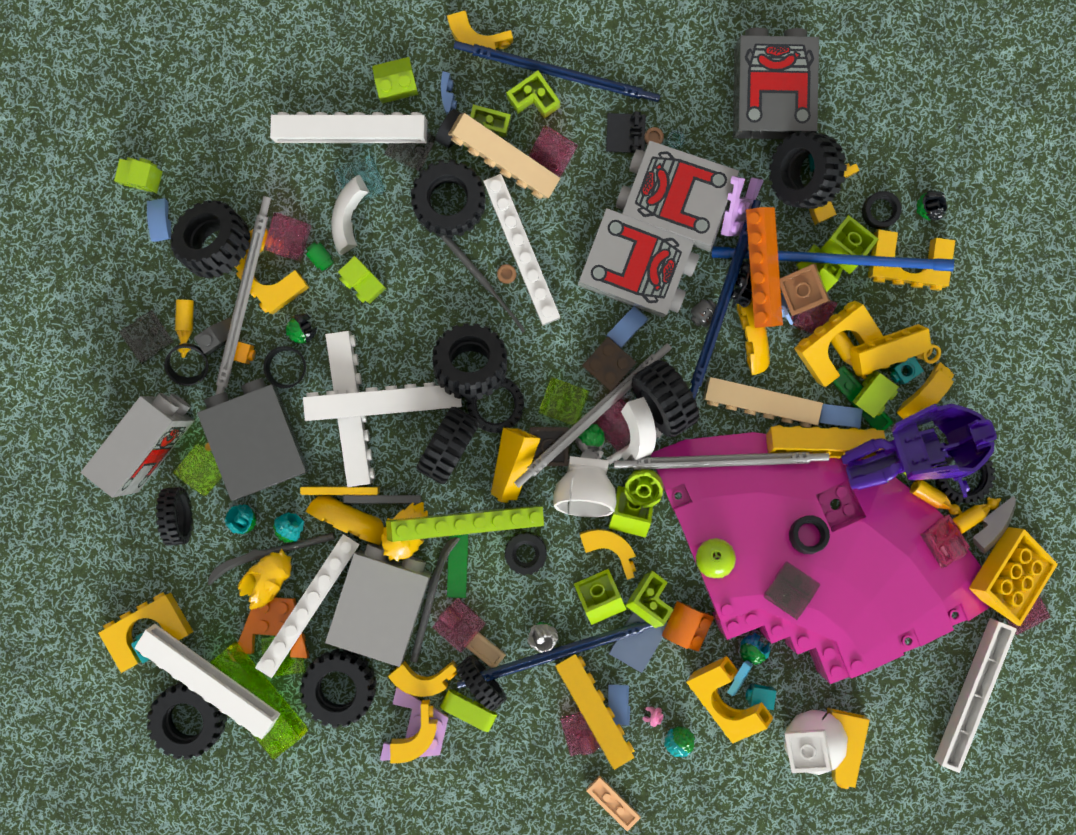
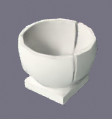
(586, 489)
(815, 743)

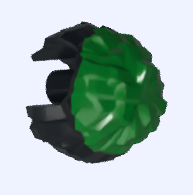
(932, 205)
(299, 329)

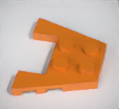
(269, 621)

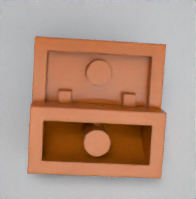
(687, 626)

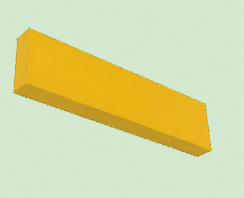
(339, 490)

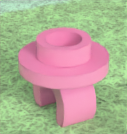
(656, 716)

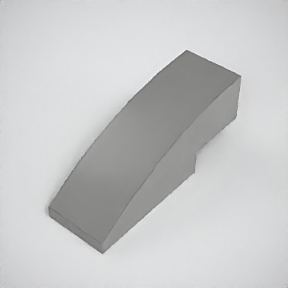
(995, 526)

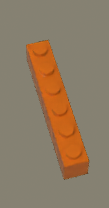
(764, 267)

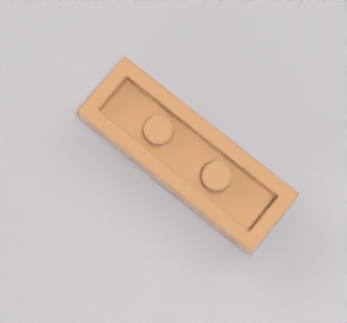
(613, 803)

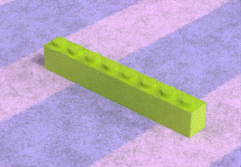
(464, 523)

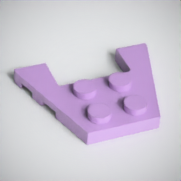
(736, 215)
(410, 701)

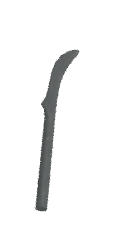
(478, 275)
(257, 554)
(430, 597)

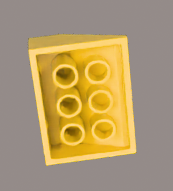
(1013, 575)

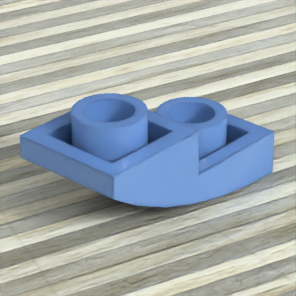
(447, 98)
(158, 220)
(627, 327)
(841, 415)
(618, 702)

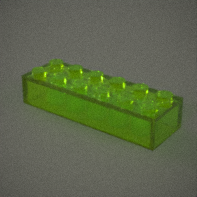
(288, 726)

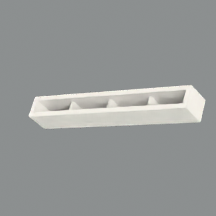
(348, 128)
(521, 249)
(377, 402)
(351, 429)
(307, 606)
(207, 681)
(974, 695)

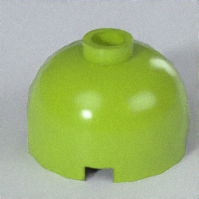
(644, 488)
(709, 565)

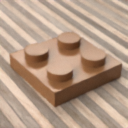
(803, 290)

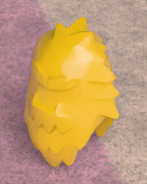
(403, 549)
(265, 579)

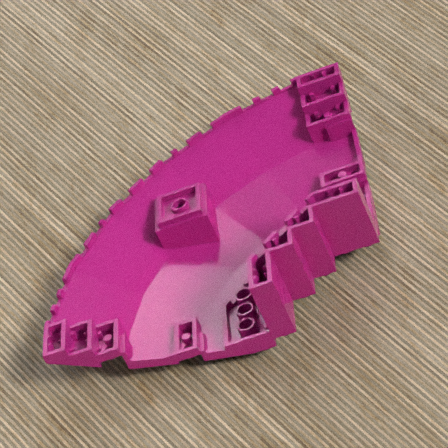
(872, 574)

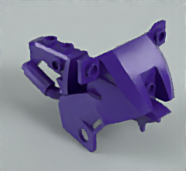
(917, 451)

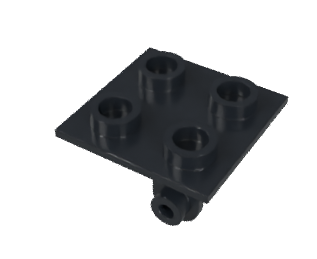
(625, 132)
(743, 290)

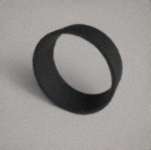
(267, 362)
(185, 381)

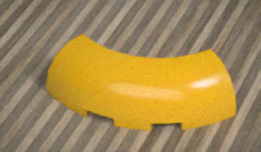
(757, 342)
(346, 518)

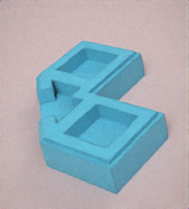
(740, 678)

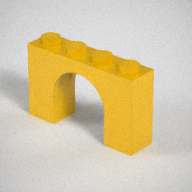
(886, 247)
(277, 295)
(814, 348)
(118, 635)
(734, 722)

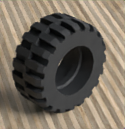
(827, 173)
(441, 174)
(199, 224)
(469, 339)
(667, 398)
(447, 445)
(323, 708)
(169, 737)

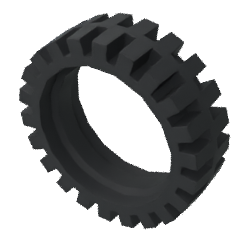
(511, 421)
(973, 496)
(174, 516)
(488, 693)

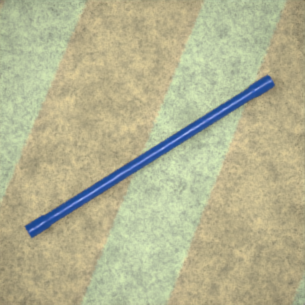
(935, 264)

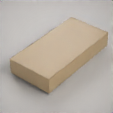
(486, 650)

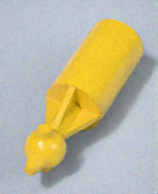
(184, 322)
(842, 344)
(933, 496)
(975, 515)

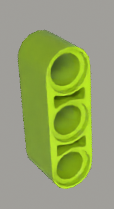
(468, 711)

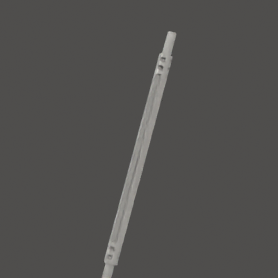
(243, 296)
(588, 419)
(722, 460)

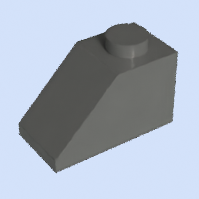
(214, 336)

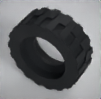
(540, 553)

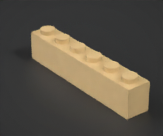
(504, 156)
(763, 401)

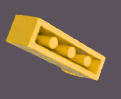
(892, 349)

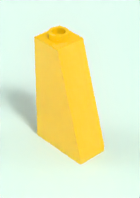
(513, 458)
(856, 729)

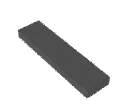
(382, 499)

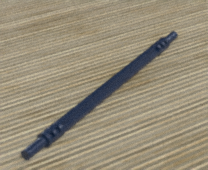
(560, 72)
(734, 269)
(562, 651)

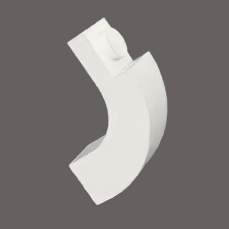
(641, 429)

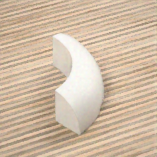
(342, 213)

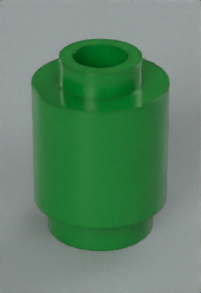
(319, 256)

